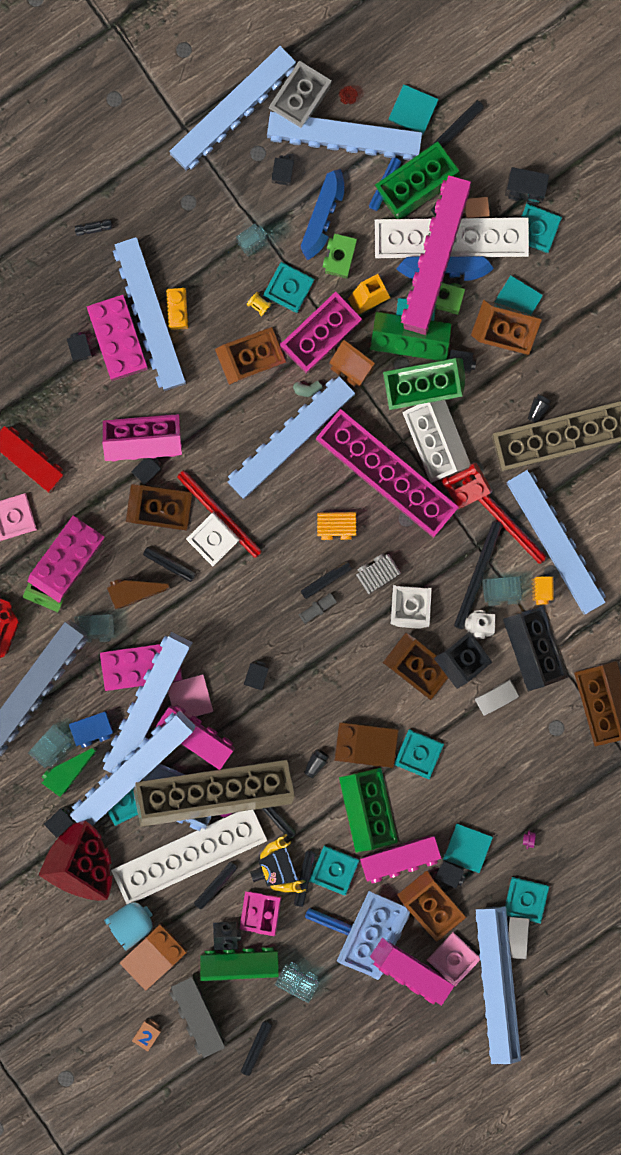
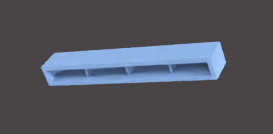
(233, 108)
(347, 136)
(149, 313)
(294, 434)
(556, 542)
(149, 699)
(134, 769)
(498, 985)

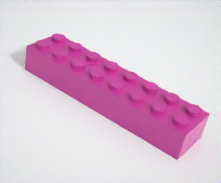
(437, 254)
(386, 473)

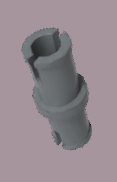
(317, 608)

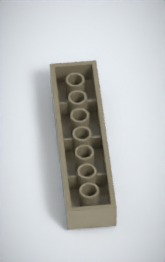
(558, 437)
(213, 793)

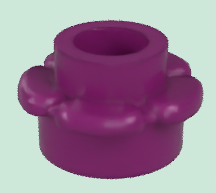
(529, 839)

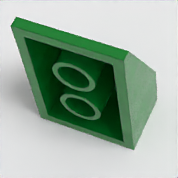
(63, 775)

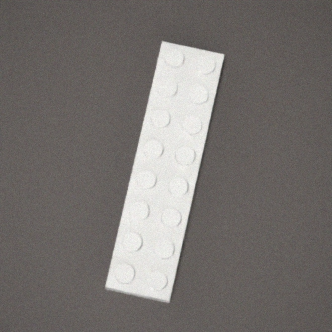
(474, 237)
(188, 855)

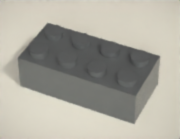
(198, 1015)

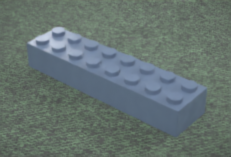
(39, 680)

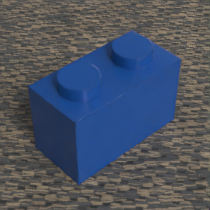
(90, 729)

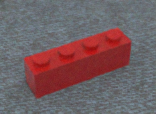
(29, 461)

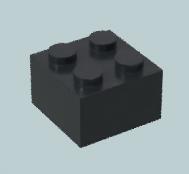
(526, 186)
(463, 660)

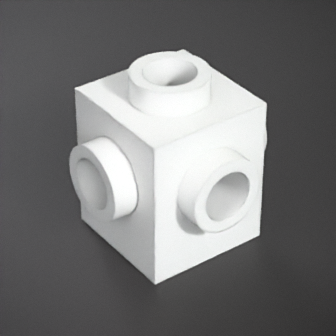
(480, 624)

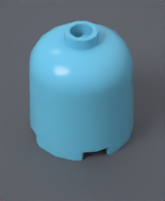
(130, 924)

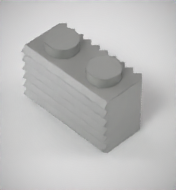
(377, 573)

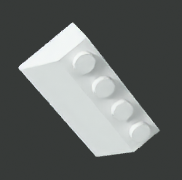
(436, 439)

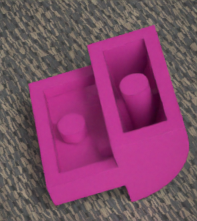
(260, 913)

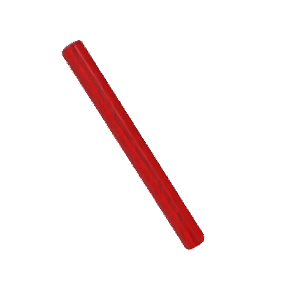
(210, 504)
(510, 526)

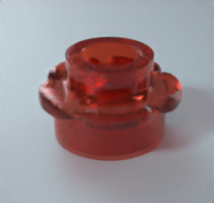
(348, 90)

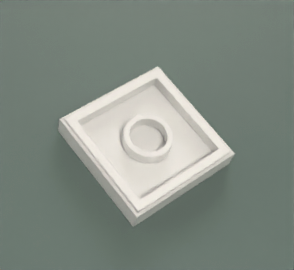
(213, 539)

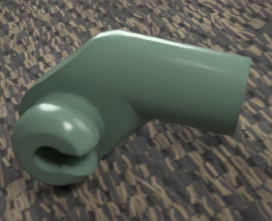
(305, 390)

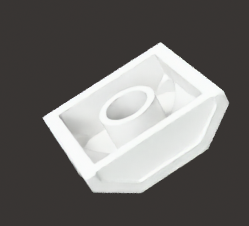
(411, 607)

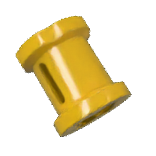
(259, 304)

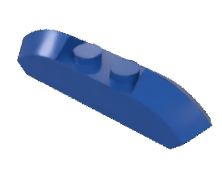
(331, 190)
(470, 267)

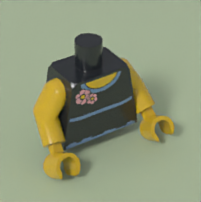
(277, 868)

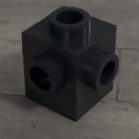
(226, 935)

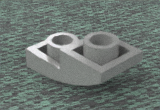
(497, 697)
(518, 937)

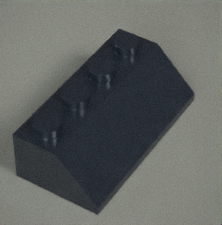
(535, 648)

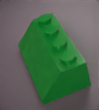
(416, 181)
(392, 338)
(425, 383)
(368, 810)
(239, 965)

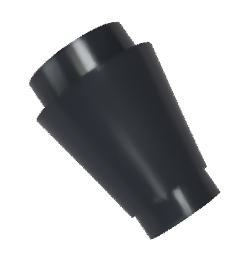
(538, 408)
(316, 763)

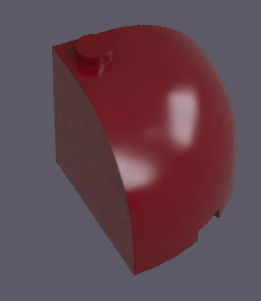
(79, 863)

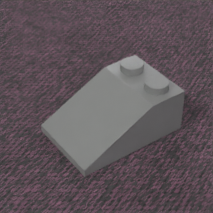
(300, 94)

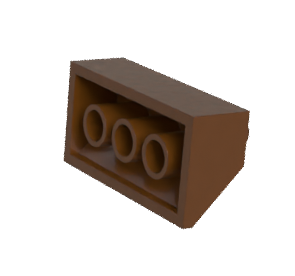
(601, 701)

